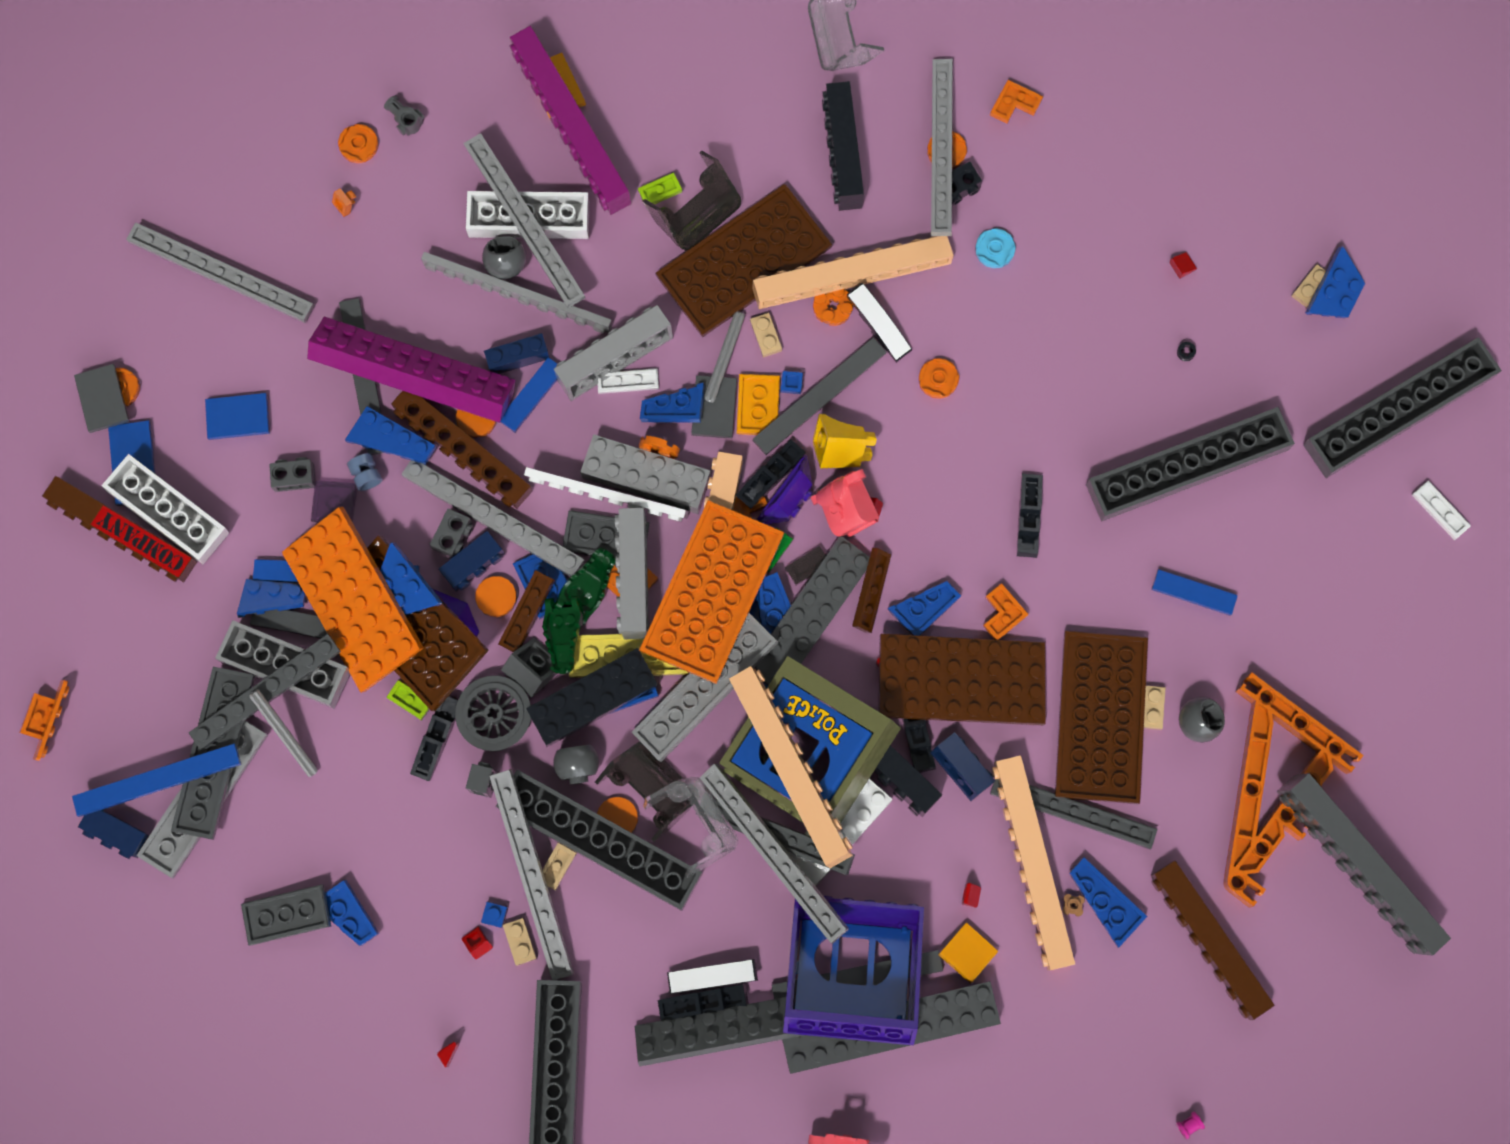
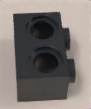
(961, 188)

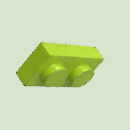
(660, 189)
(408, 700)

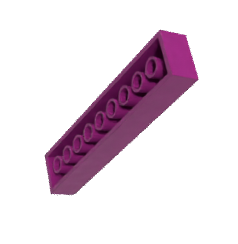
(569, 120)
(411, 369)

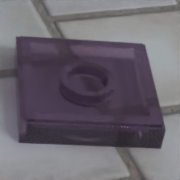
(330, 496)

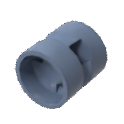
(365, 474)

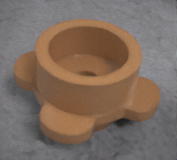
(1078, 901)

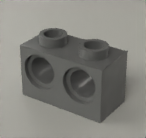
(292, 480)
(446, 532)
(479, 780)

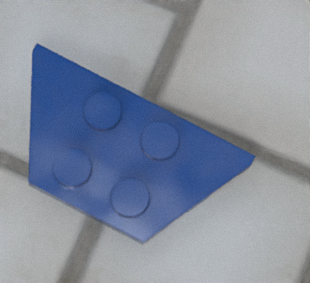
(1338, 288)
(406, 582)

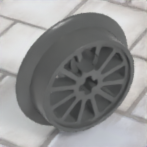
(467, 725)

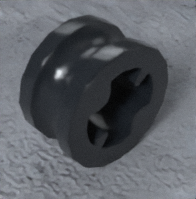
(1191, 355)

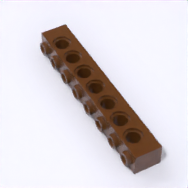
(520, 489)

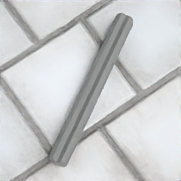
(724, 357)
(283, 733)

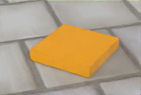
(968, 953)

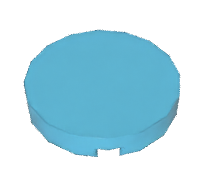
(995, 248)

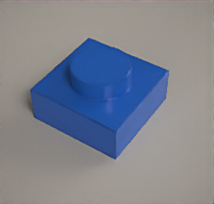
(791, 382)
(494, 914)

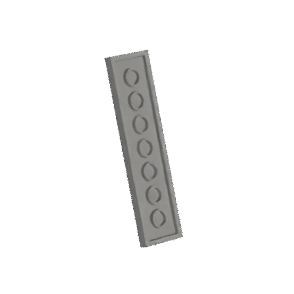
(698, 697)
(170, 849)

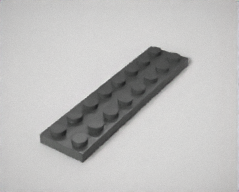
(815, 606)
(203, 798)
(711, 1032)

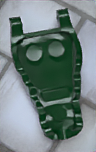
(588, 583)
(561, 633)

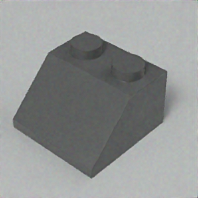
(530, 667)

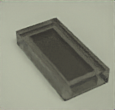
(805, 566)

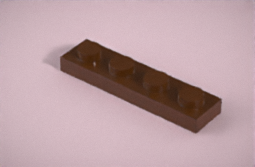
(871, 590)
(526, 611)

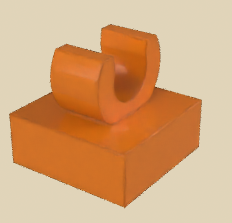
(343, 201)

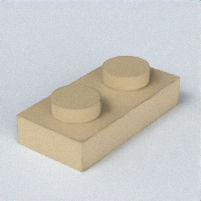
(1309, 286)
(766, 335)
(1154, 707)
(558, 865)
(519, 942)

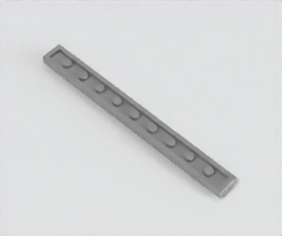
(941, 148)
(524, 220)
(220, 272)
(522, 294)
(493, 518)
(774, 853)
(531, 874)

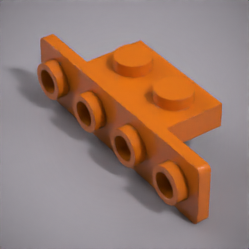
(40, 718)

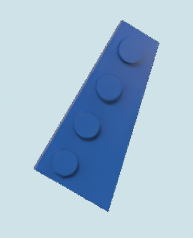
(385, 435)
(1109, 904)

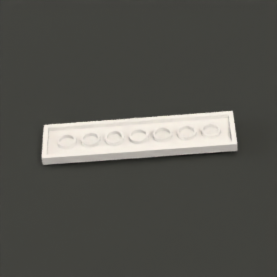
(599, 492)

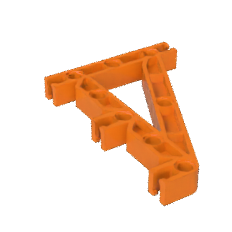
(1242, 852)

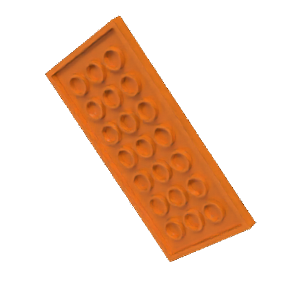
(711, 592)
(352, 599)

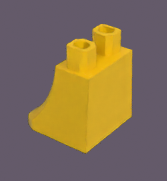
(841, 443)

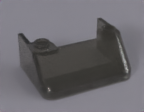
(701, 213)
(647, 776)

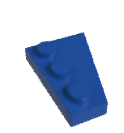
(677, 407)
(349, 914)

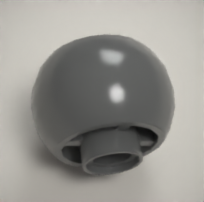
(504, 257)
(1201, 719)
(576, 763)

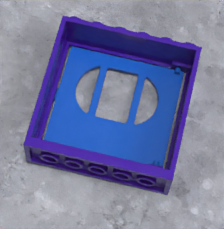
(852, 1010)

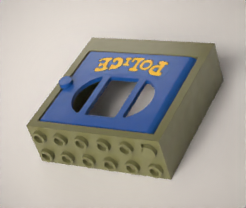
(832, 730)

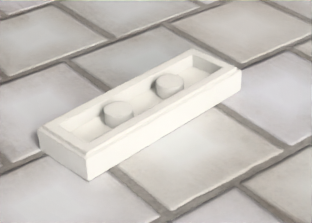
(629, 381)
(1441, 510)

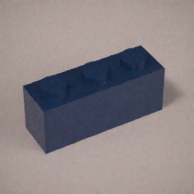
(517, 354)
(471, 561)
(963, 766)
(113, 833)

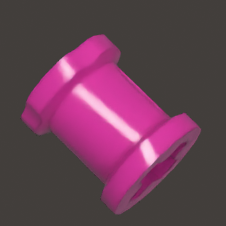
(1190, 1125)

